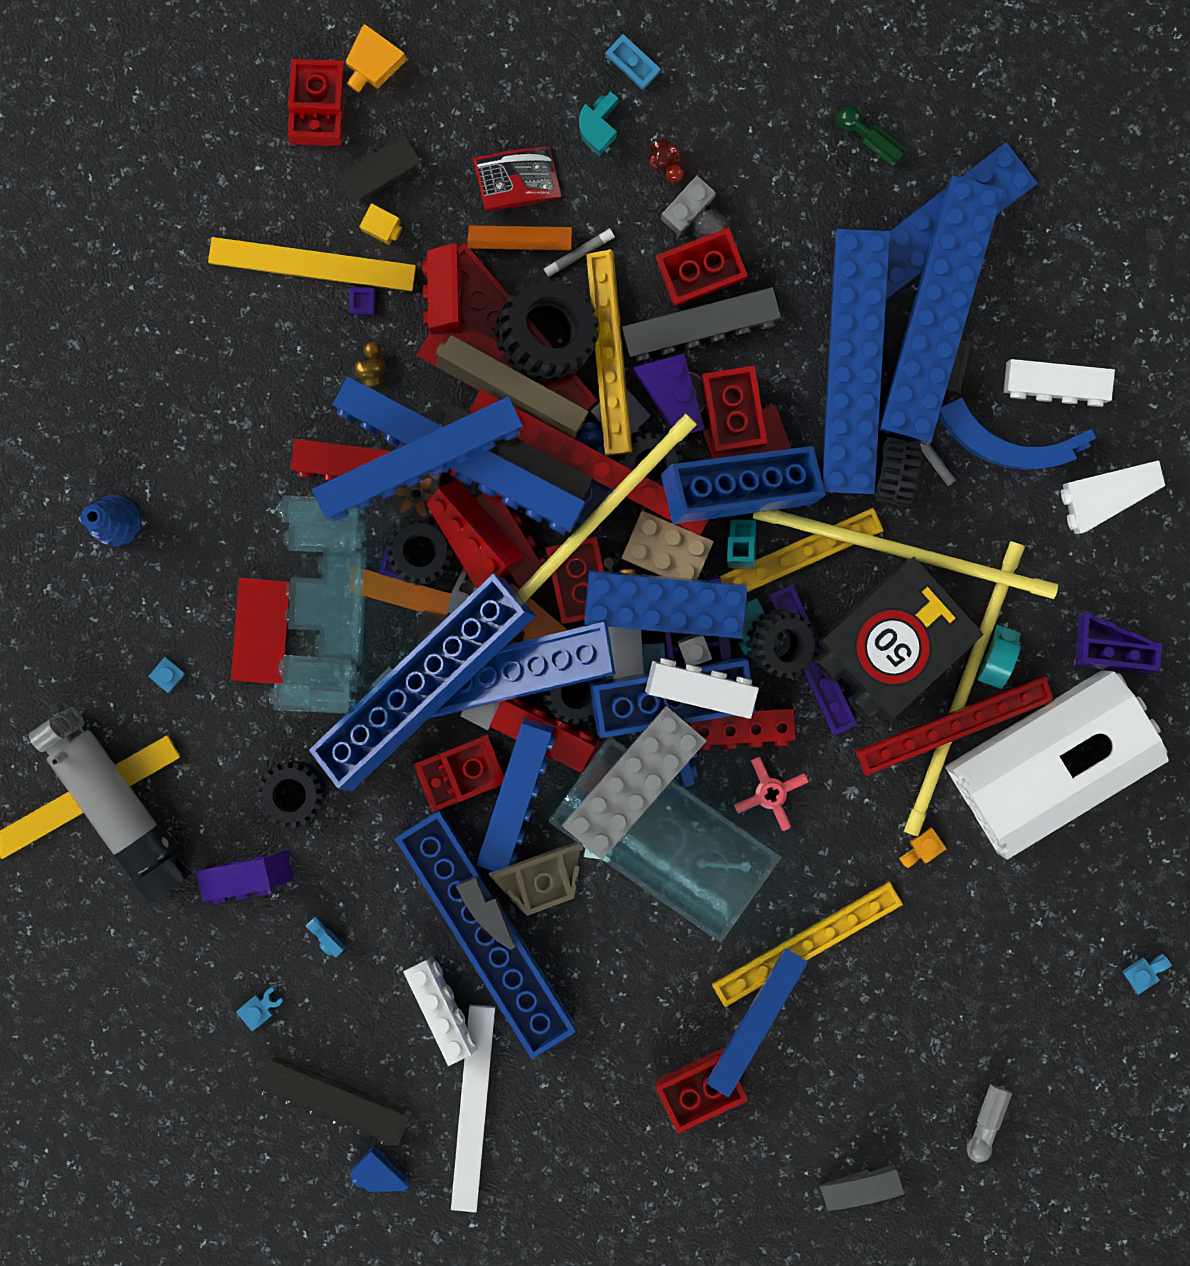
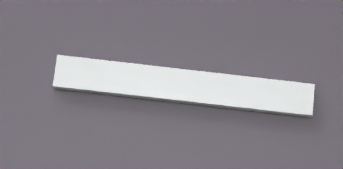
(473, 1110)

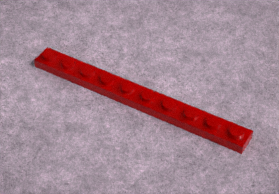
(588, 461)

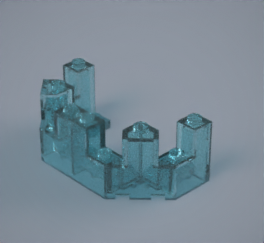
(325, 604)

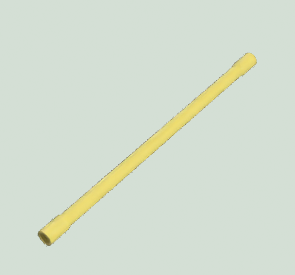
(675, 435)
(1034, 585)
(918, 813)

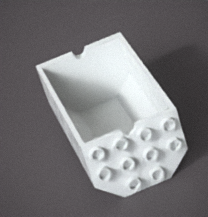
(1023, 786)

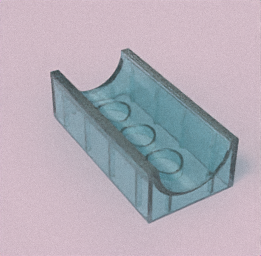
(681, 849)

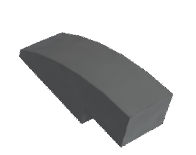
(486, 911)
(862, 1188)

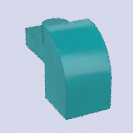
(593, 129)
(742, 544)
(1001, 657)

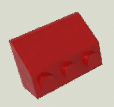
(701, 267)
(443, 290)

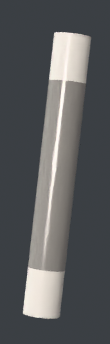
(579, 252)

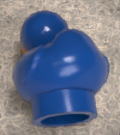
(591, 436)

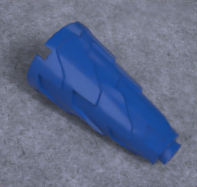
(112, 520)

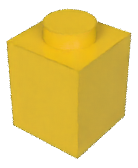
(381, 224)

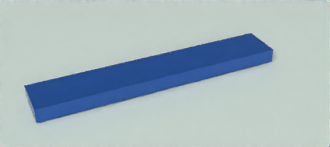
(756, 1022)

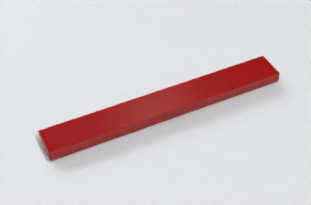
(954, 725)

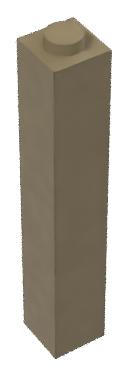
(502, 381)

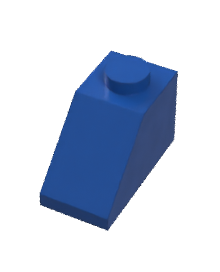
(378, 1173)

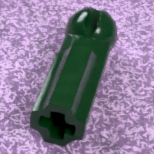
(873, 137)

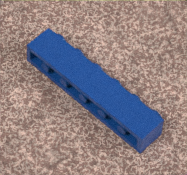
(515, 794)

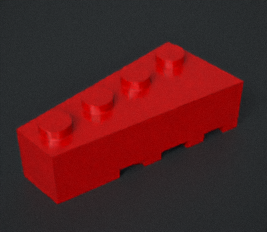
(473, 534)

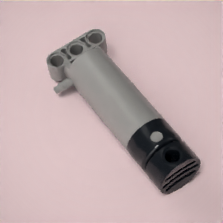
(110, 804)

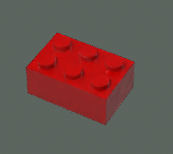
(734, 410)
(571, 578)
(690, 1098)

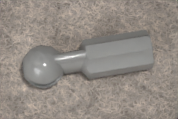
(989, 1121)

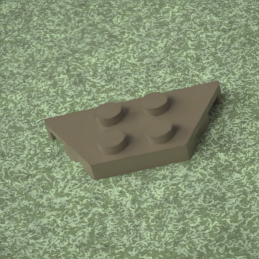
(541, 879)

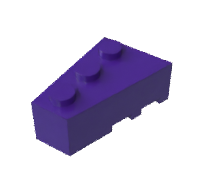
(244, 877)

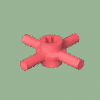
(780, 796)

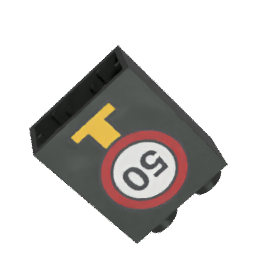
(895, 641)

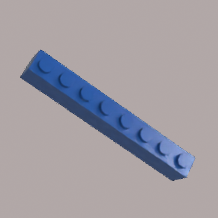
(417, 459)

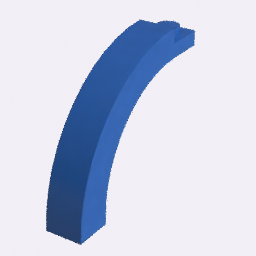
(986, 446)

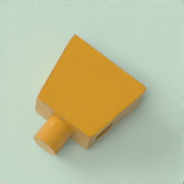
(372, 59)

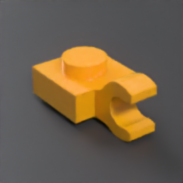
(925, 846)

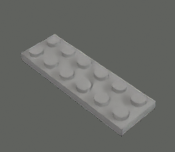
(634, 782)

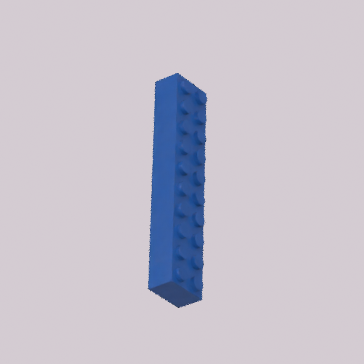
(940, 310)
(855, 361)
(488, 470)
(422, 682)
(508, 974)

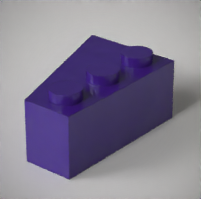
(671, 390)
(1113, 648)

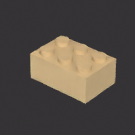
(666, 548)

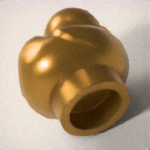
(371, 370)

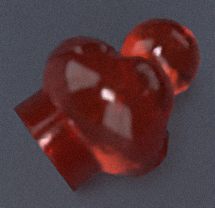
(665, 157)

